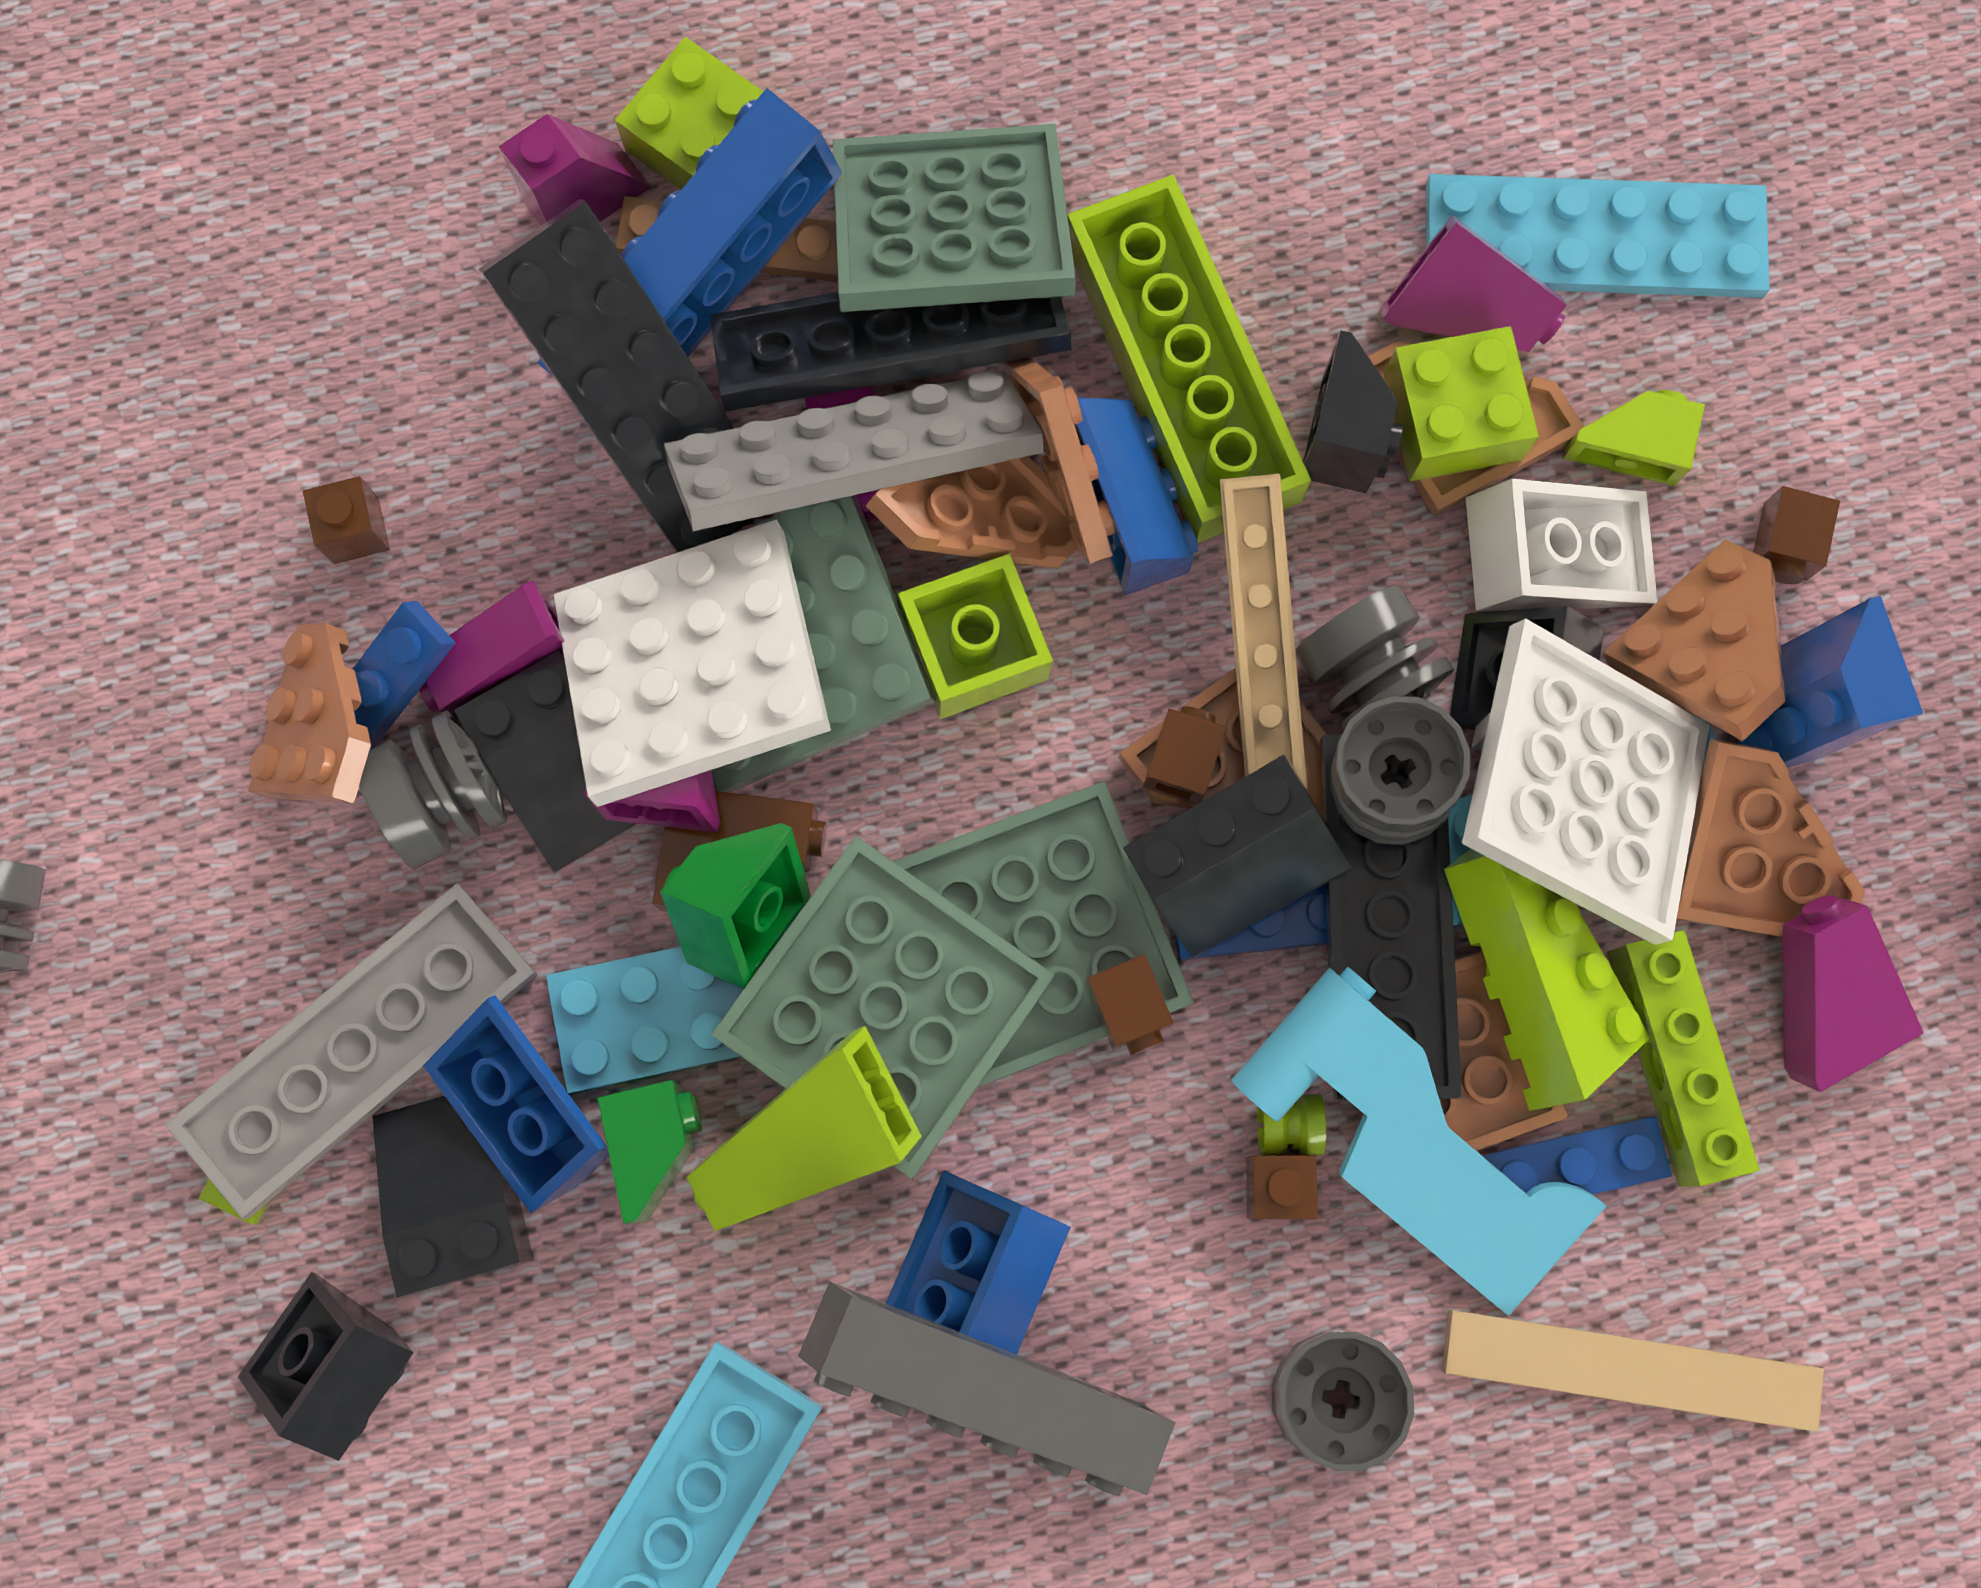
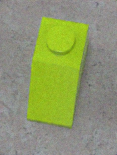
(1643, 438)

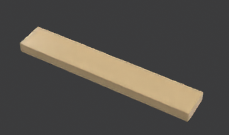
(1262, 622)
(1633, 1370)

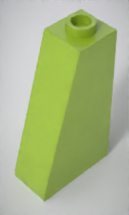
(813, 1136)

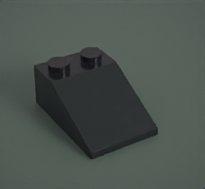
(534, 754)
(442, 1201)

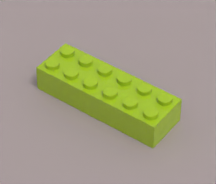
(1182, 349)

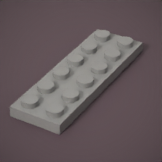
(851, 449)
(347, 1052)

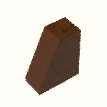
(741, 815)

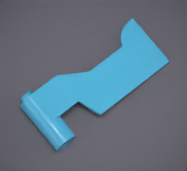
(1404, 1149)

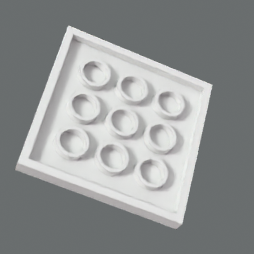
(689, 663)
(1587, 783)

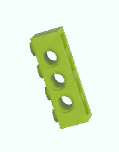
(1684, 1063)

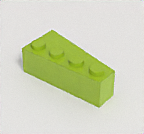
(1551, 979)

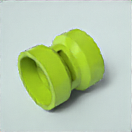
(1300, 1127)

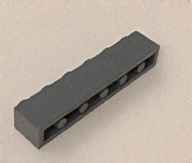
(983, 1389)

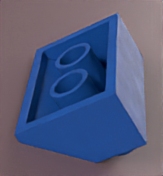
(1148, 537)
(1839, 687)
(516, 1107)
(978, 1263)

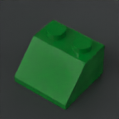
(736, 901)
(648, 1143)

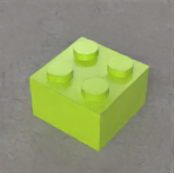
(683, 111)
(1461, 403)
(976, 635)

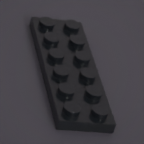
(817, 350)
(610, 357)
(1396, 931)

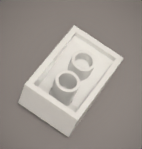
(1560, 547)

